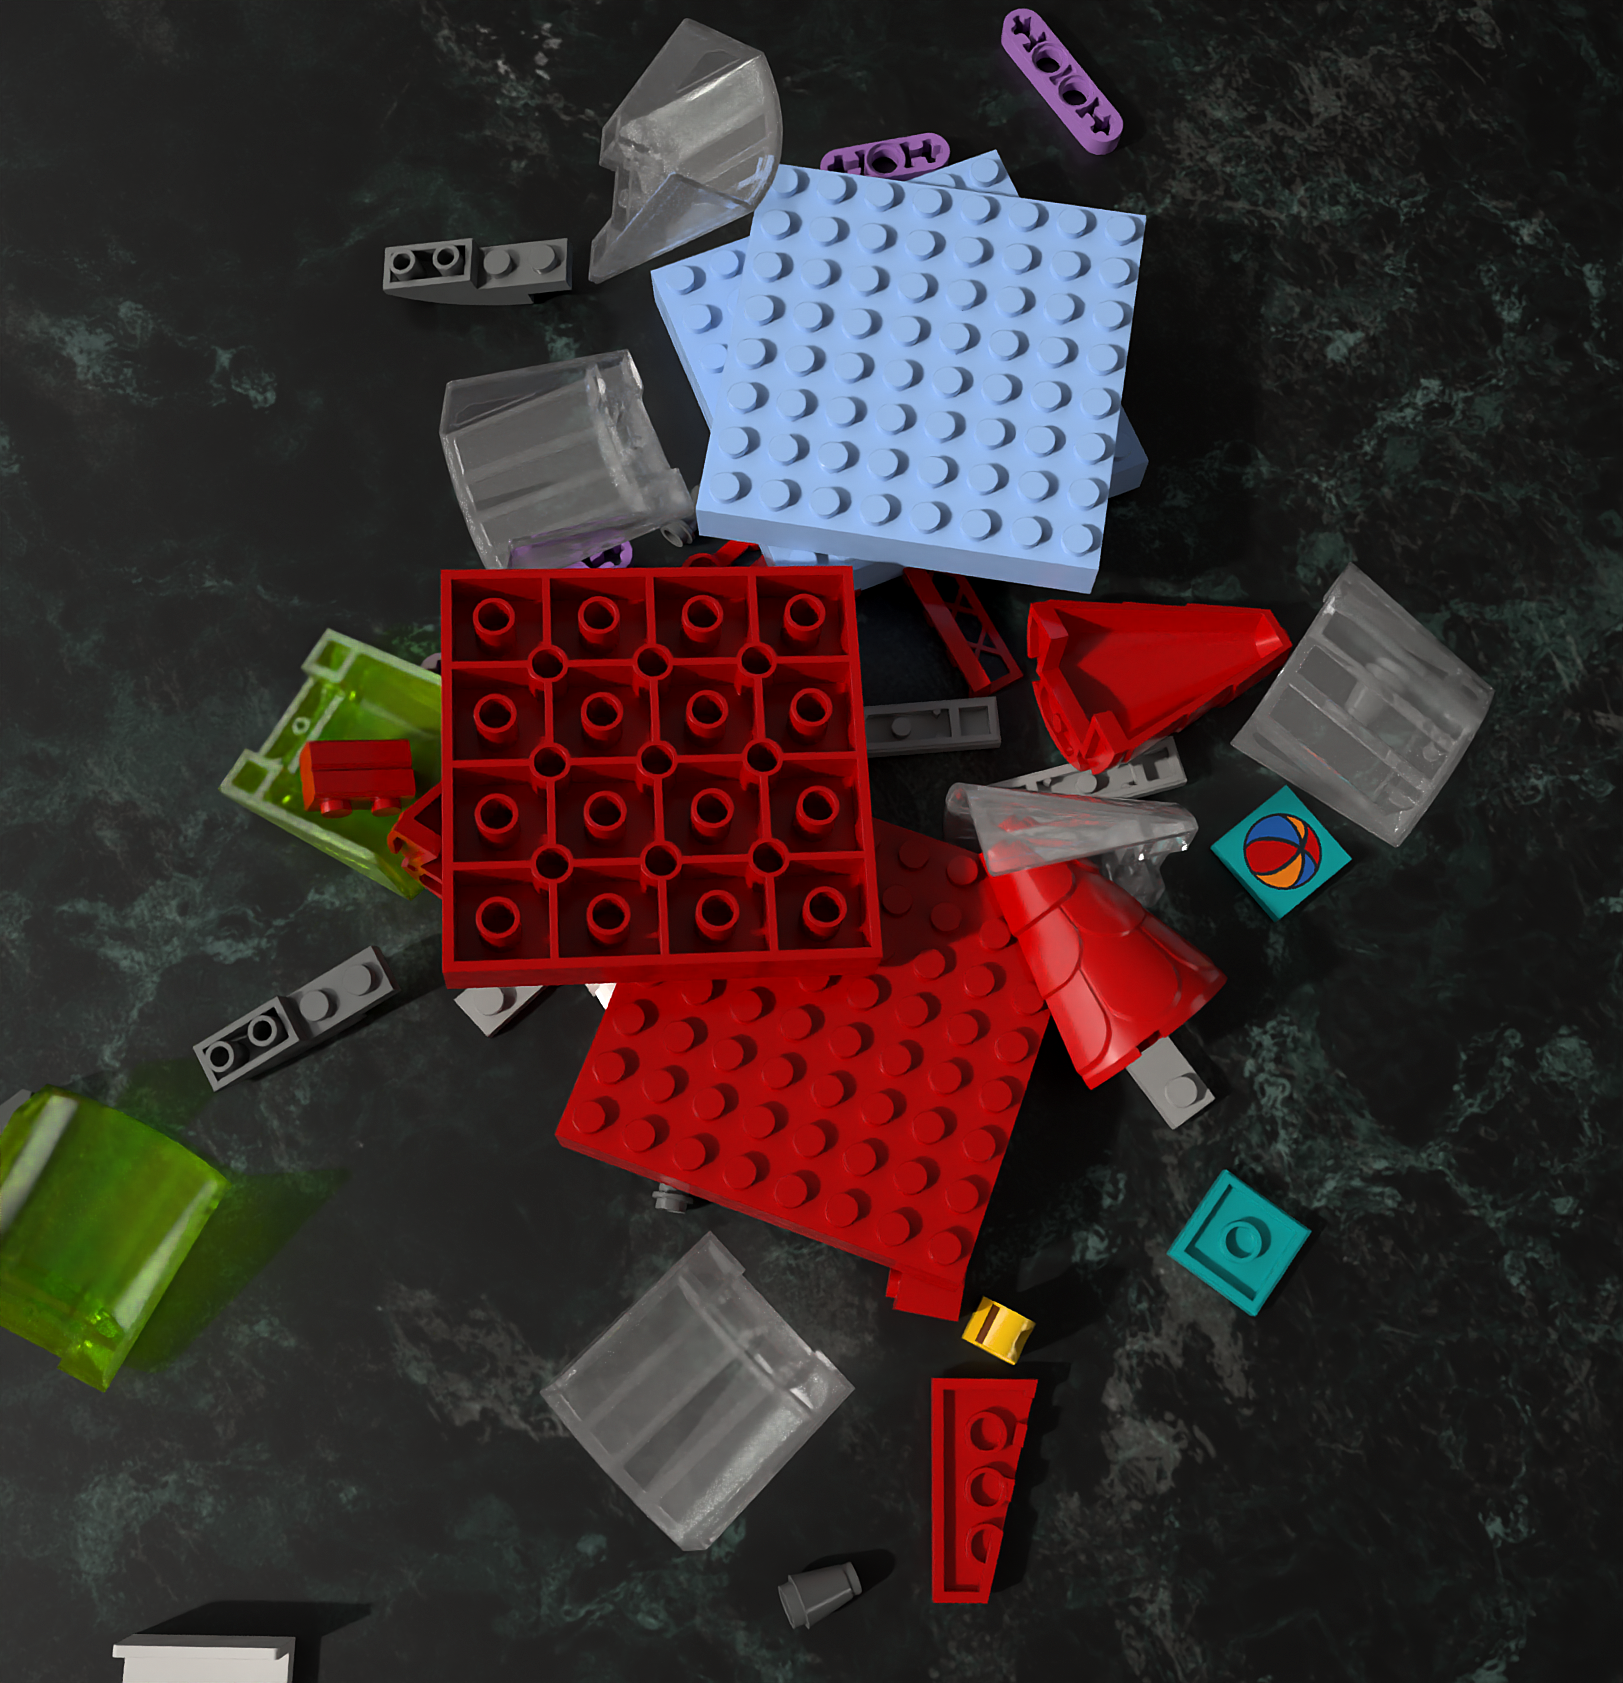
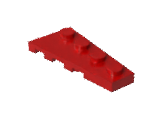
(974, 1463)

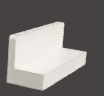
(206, 1659)

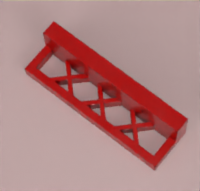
(959, 649)

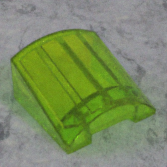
(348, 696)
(93, 1227)

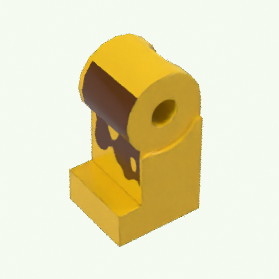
(998, 1330)

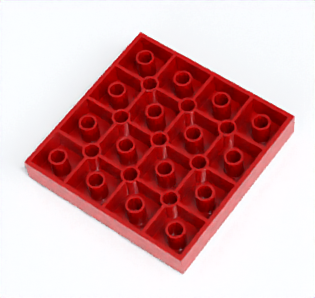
(654, 776)
(835, 1099)

